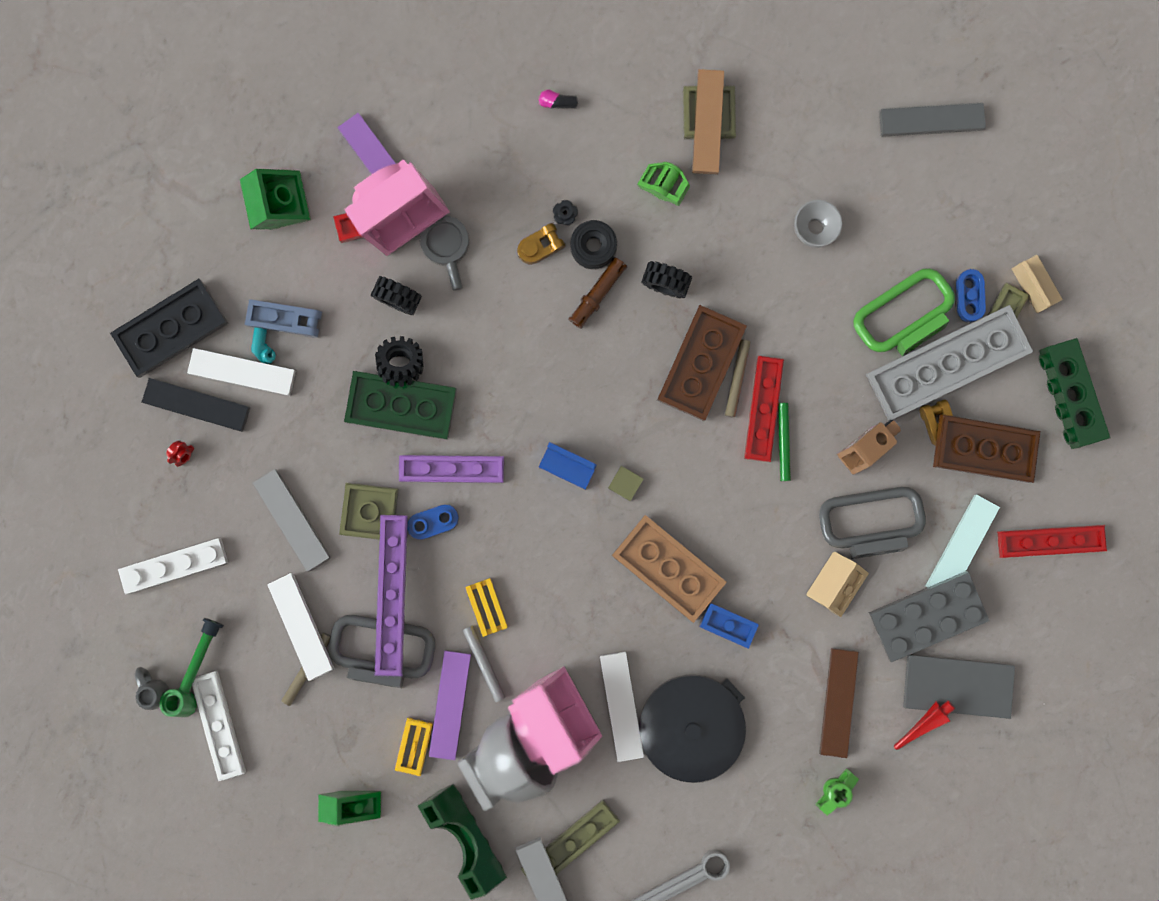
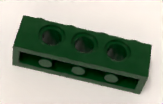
(1086, 400)

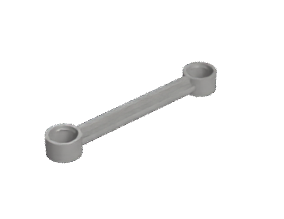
(686, 880)

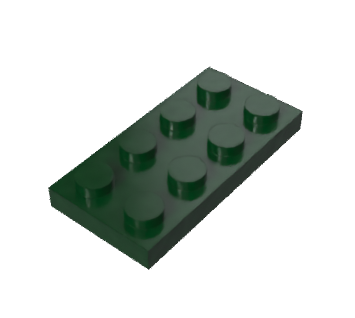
(410, 409)

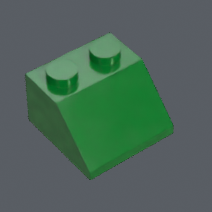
(274, 198)

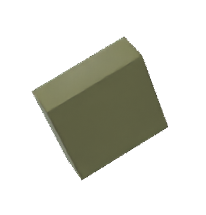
(625, 483)

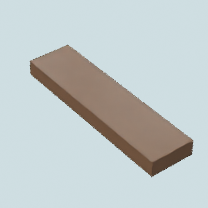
(708, 121)

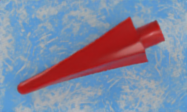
(934, 718)

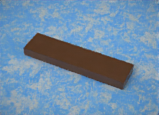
(839, 703)

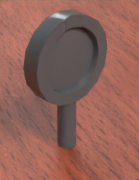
(446, 244)

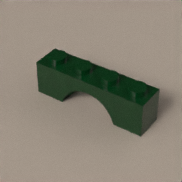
(480, 867)

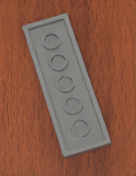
(949, 363)

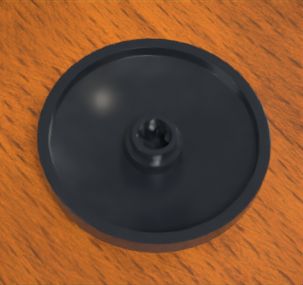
(692, 728)

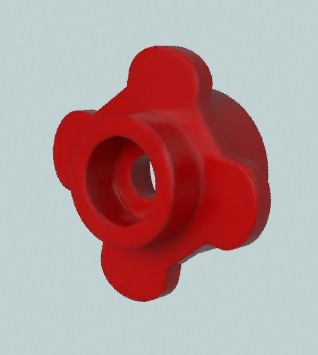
(179, 453)

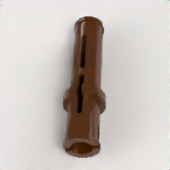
(595, 296)

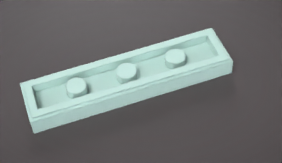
(964, 540)

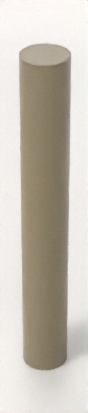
(737, 378)
(300, 679)

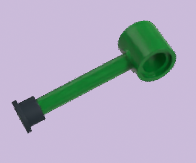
(188, 703)

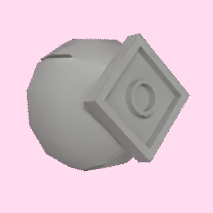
(501, 767)

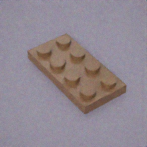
(669, 568)

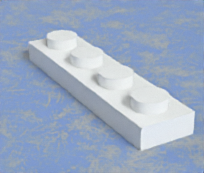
(173, 566)

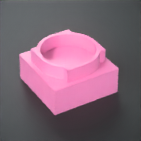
(394, 206)
(554, 722)

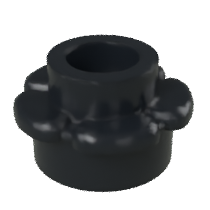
(563, 219)

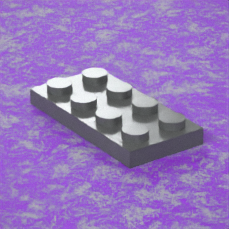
(929, 616)

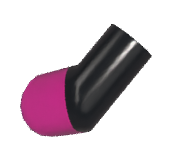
(557, 101)

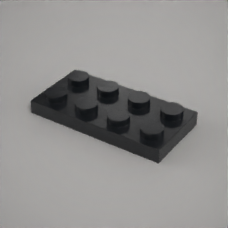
(168, 328)

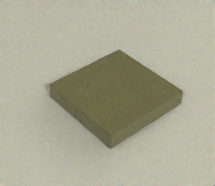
(728, 124)
(363, 509)

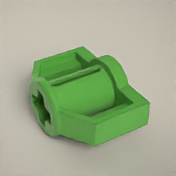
(664, 182)
(835, 792)

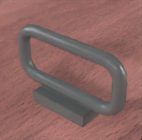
(879, 542)
(364, 670)

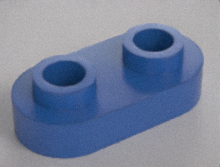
(970, 296)
(432, 522)

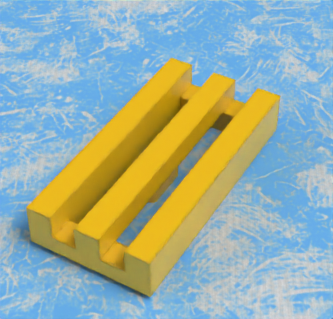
(478, 586)
(419, 724)

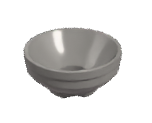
(822, 212)

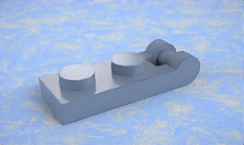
(282, 318)

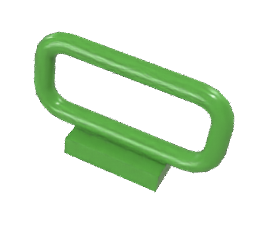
(918, 331)

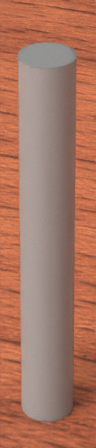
(483, 664)

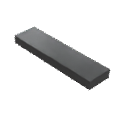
(932, 119)

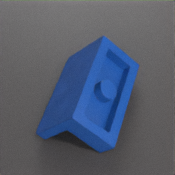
(567, 466)

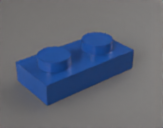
(729, 625)

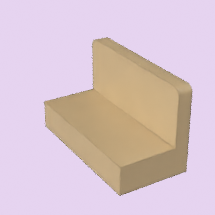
(1037, 284)
(837, 583)

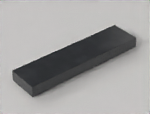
(195, 404)

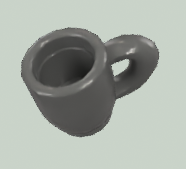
(149, 690)

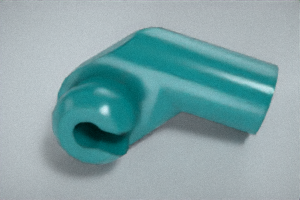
(260, 348)

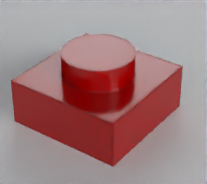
(345, 228)

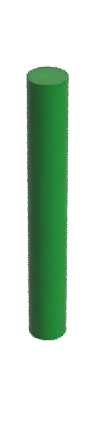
(784, 441)

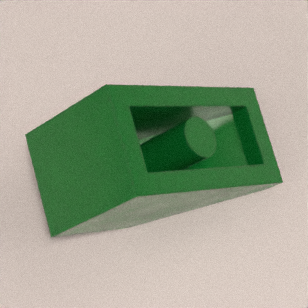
(348, 807)

